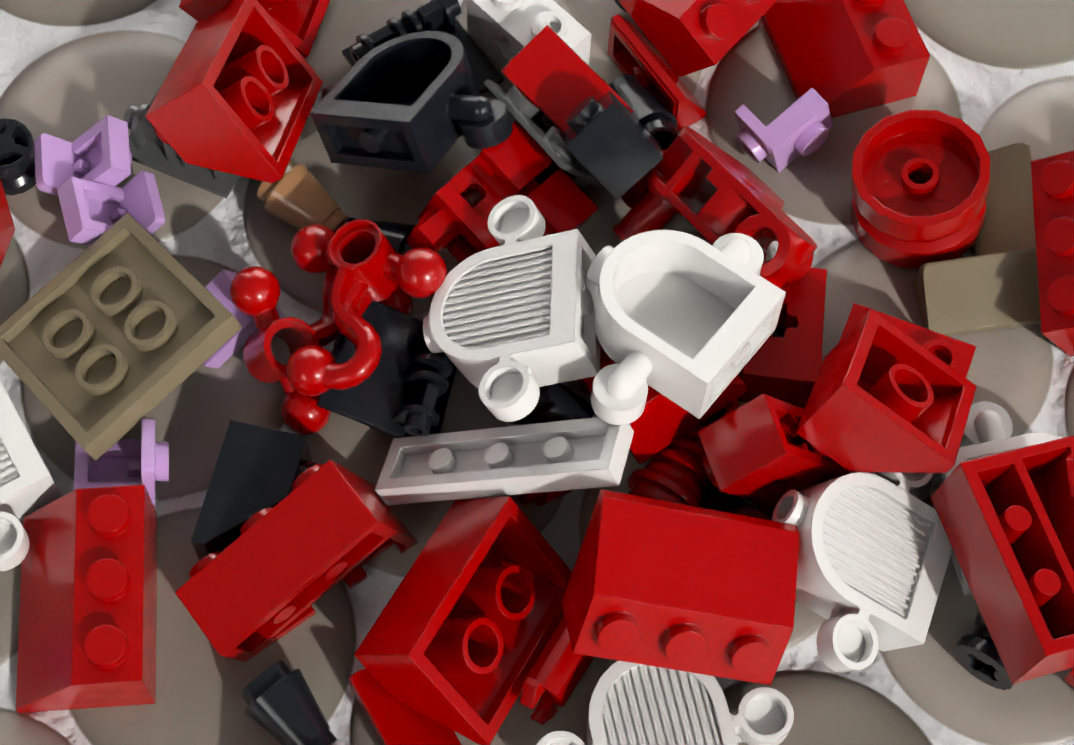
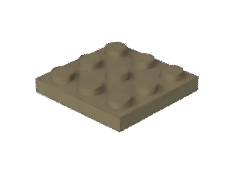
(114, 335)

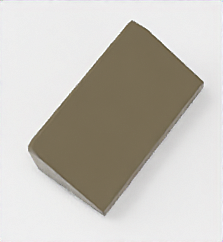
(1009, 203)
(979, 293)

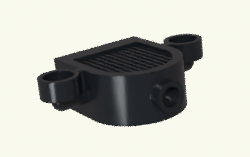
(408, 106)

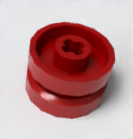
(919, 188)

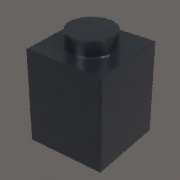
(611, 143)

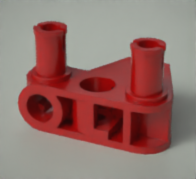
(720, 199)

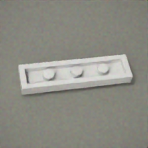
(505, 461)

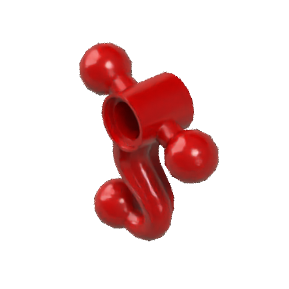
(366, 273)
(256, 293)

